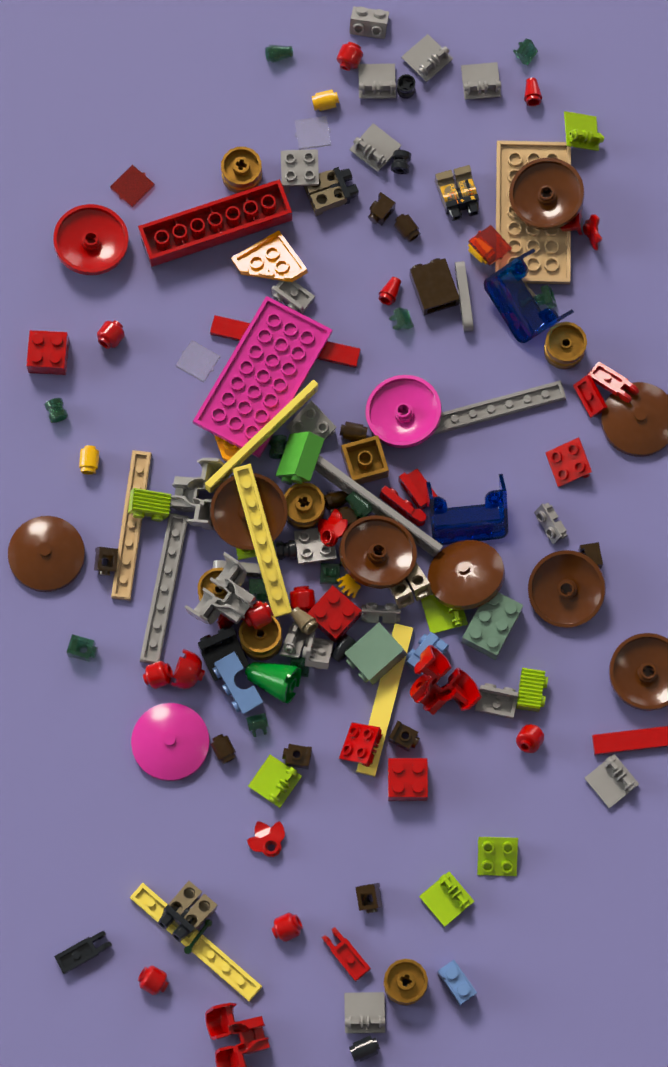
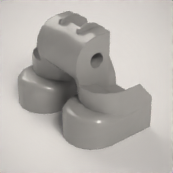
(188, 491)
(235, 602)

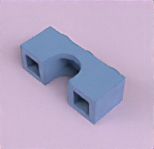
(243, 698)

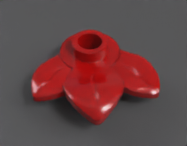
(590, 229)
(332, 528)
(266, 836)

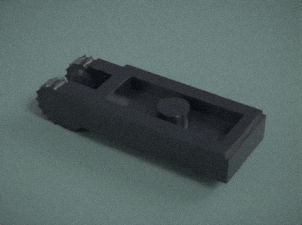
(81, 953)

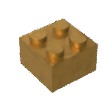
(365, 460)

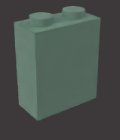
(375, 654)

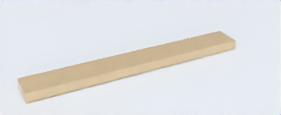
(130, 529)

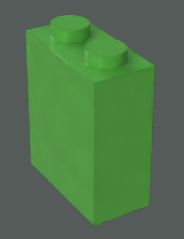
(299, 457)

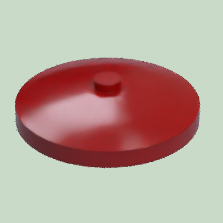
(90, 239)

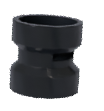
(406, 82)
(401, 161)
(286, 549)

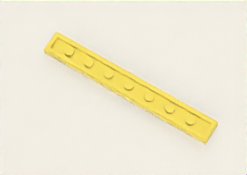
(253, 444)
(262, 540)
(386, 697)
(203, 948)

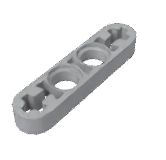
(463, 292)

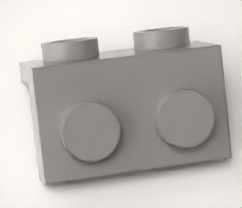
(369, 22)
(292, 295)
(317, 652)
(497, 701)

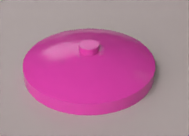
(403, 411)
(170, 742)

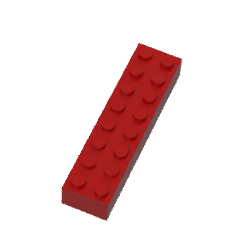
(215, 223)

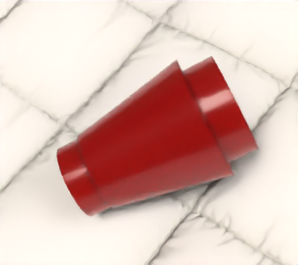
(532, 92)
(390, 291)

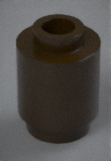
(407, 227)
(353, 431)
(223, 748)

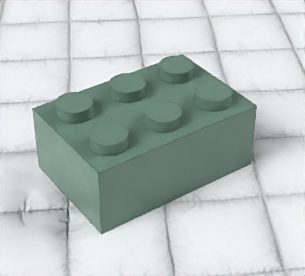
(492, 625)

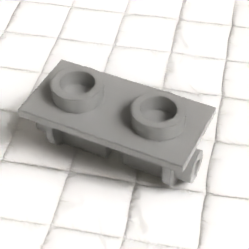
(546, 515)
(389, 611)
(294, 642)

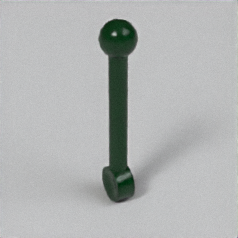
(188, 949)

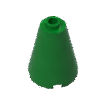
(275, 679)

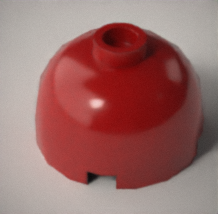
(188, 670)

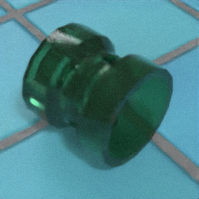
(56, 410)
(277, 445)

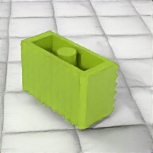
(149, 504)
(531, 690)

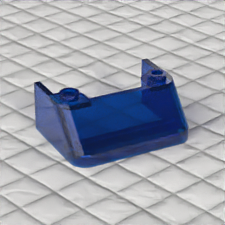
(517, 303)
(471, 522)

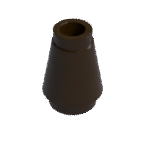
(335, 499)

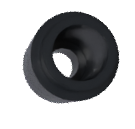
(364, 1048)

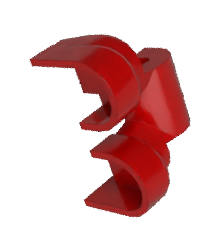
(430, 694)
(221, 1023)

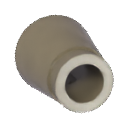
(304, 621)

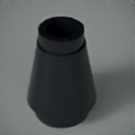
(342, 646)

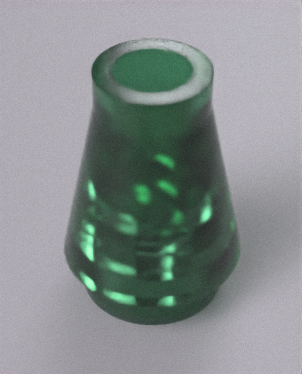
(276, 53)
(359, 505)

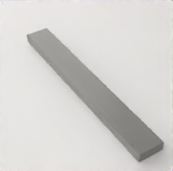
(501, 407)
(379, 507)
(164, 589)

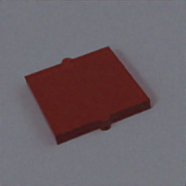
(132, 185)
(490, 245)

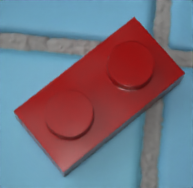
(590, 396)

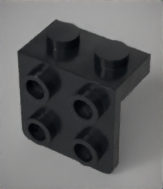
(220, 645)

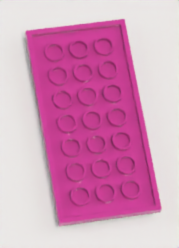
(262, 373)

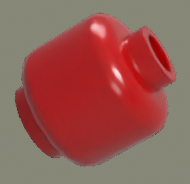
(349, 56)
(110, 334)
(302, 598)
(258, 615)
(158, 674)
(530, 738)
(287, 927)
(153, 980)

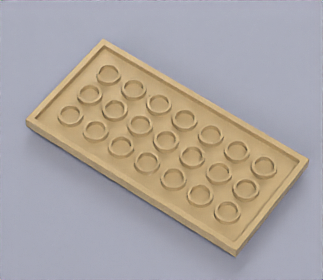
(552, 247)

